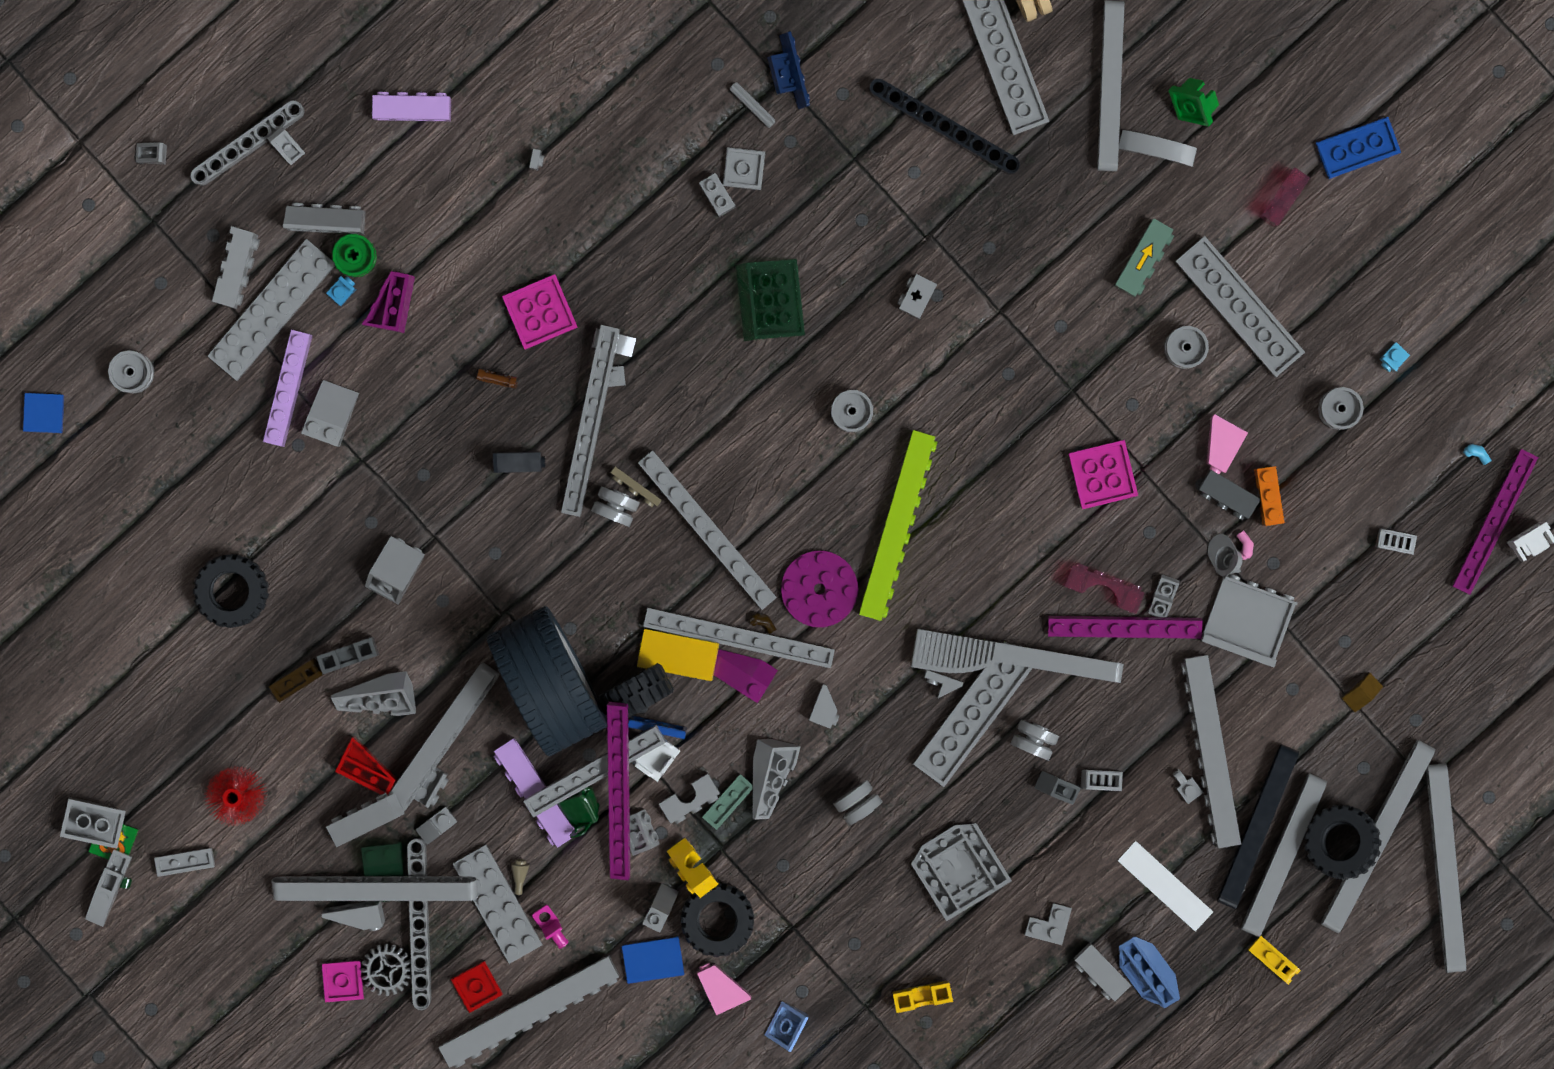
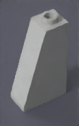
(660, 908)

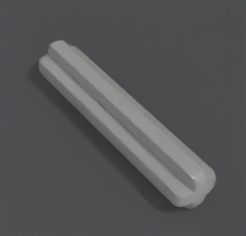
(752, 104)

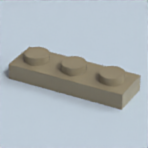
(635, 487)

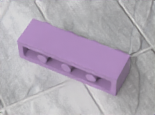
(411, 107)

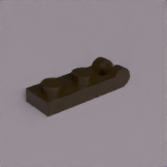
(295, 681)

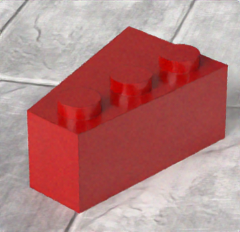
(365, 768)

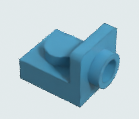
(342, 290)

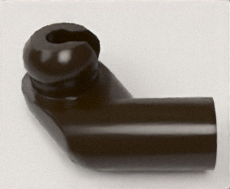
(764, 620)

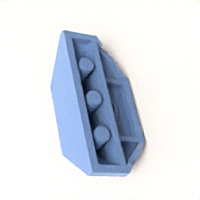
(1148, 972)

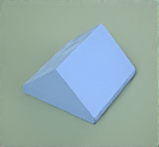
(786, 1026)

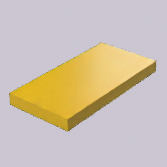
(678, 654)

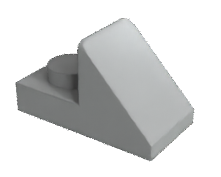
(286, 145)
(948, 684)
(436, 825)

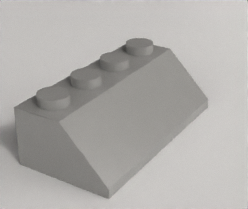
(324, 219)

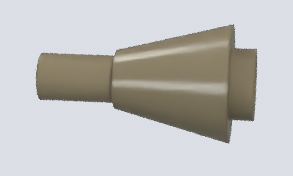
(519, 869)

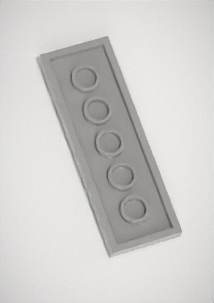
(499, 905)

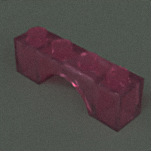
(1127, 597)

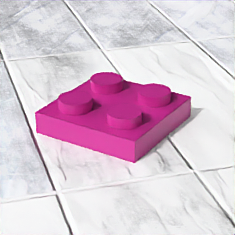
(342, 981)

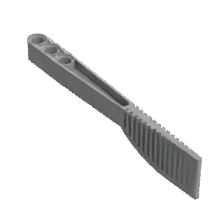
(963, 654)

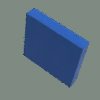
(43, 413)

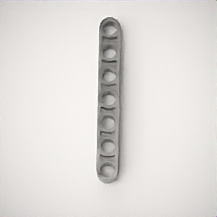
(237, 144)

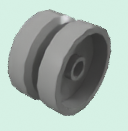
(1175, 344)
(121, 365)
(841, 406)
(1329, 411)
(615, 506)
(1034, 740)
(858, 803)

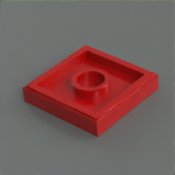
(477, 986)

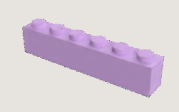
(287, 388)
(528, 783)

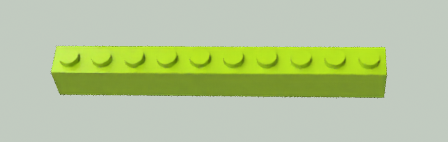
(897, 524)

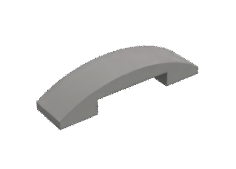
(1157, 147)

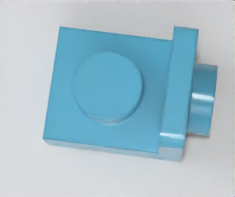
(1394, 358)

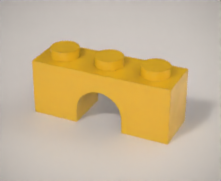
(698, 878)
(923, 995)

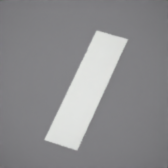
(1165, 886)

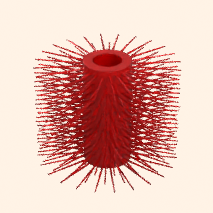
(240, 789)

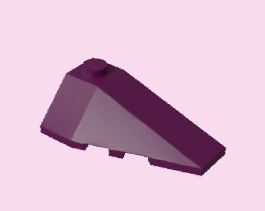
(744, 673)

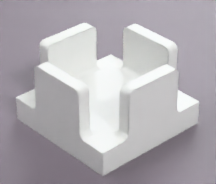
(1532, 540)
(657, 761)

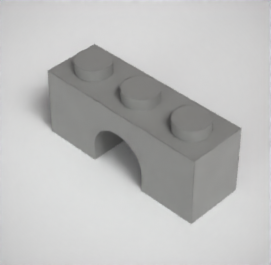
(705, 792)

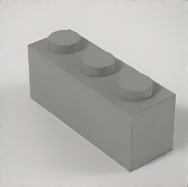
(1101, 972)

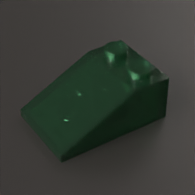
(383, 860)

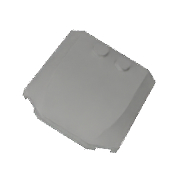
(959, 869)

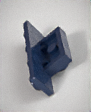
(787, 71)

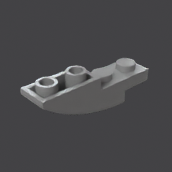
(108, 887)

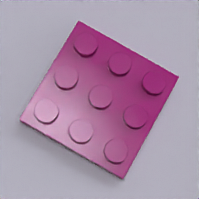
(540, 312)
(1103, 474)

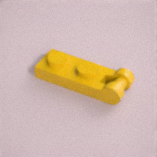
(1273, 959)

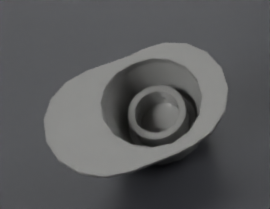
(1224, 555)

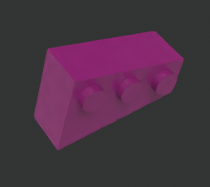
(392, 304)

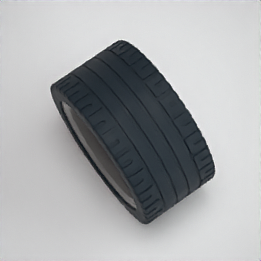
(546, 681)

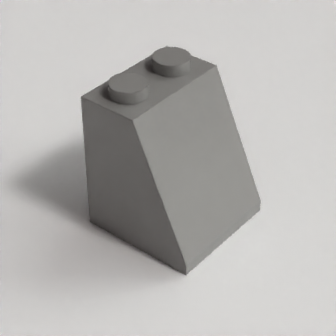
(394, 569)

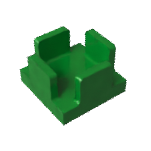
(1192, 104)

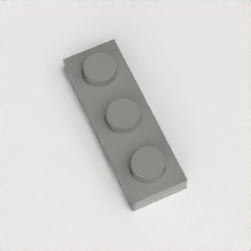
(184, 862)

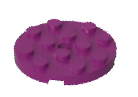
(839, 593)

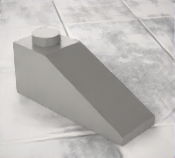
(358, 915)

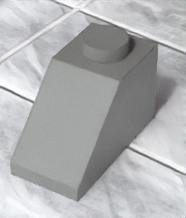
(824, 709)

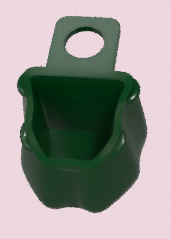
(580, 810)

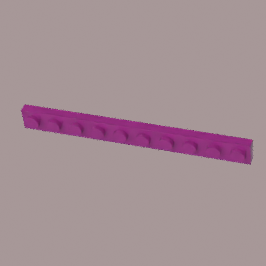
(618, 790)

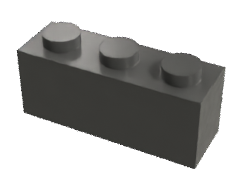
(1228, 495)

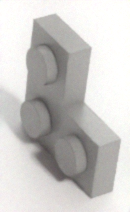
(1050, 930)

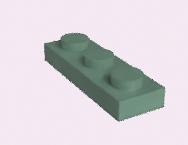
(728, 801)

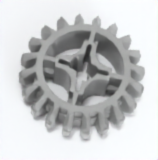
(389, 977)

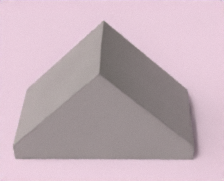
(151, 153)

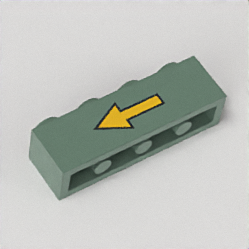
(1143, 258)

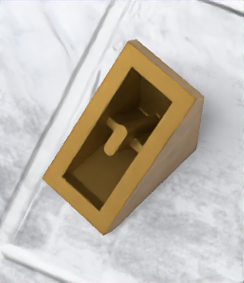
(1362, 693)

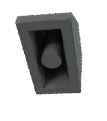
(1057, 787)

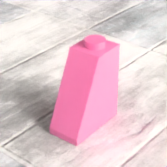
(1223, 443)
(721, 988)

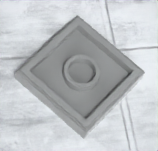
(744, 168)

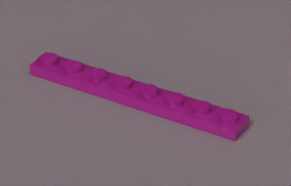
(1495, 521)
(1124, 627)

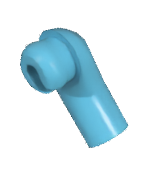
(1477, 450)

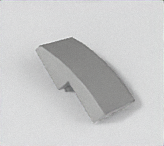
(624, 346)
(1163, 596)

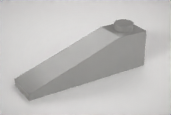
(384, 694)
(770, 768)

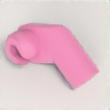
(1247, 548)

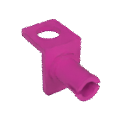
(552, 927)

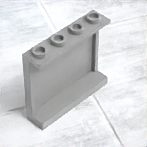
(1248, 620)

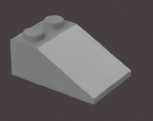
(330, 413)
(92, 823)

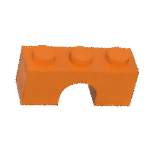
(1270, 496)

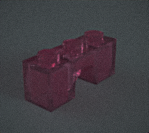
(1285, 197)

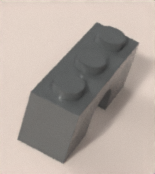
(348, 655)

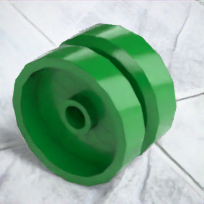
(343, 254)

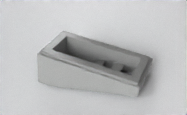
(1381, 537)
(1085, 780)

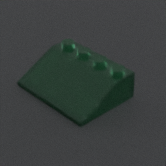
(770, 300)

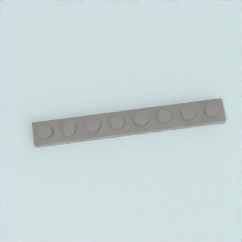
(590, 773)

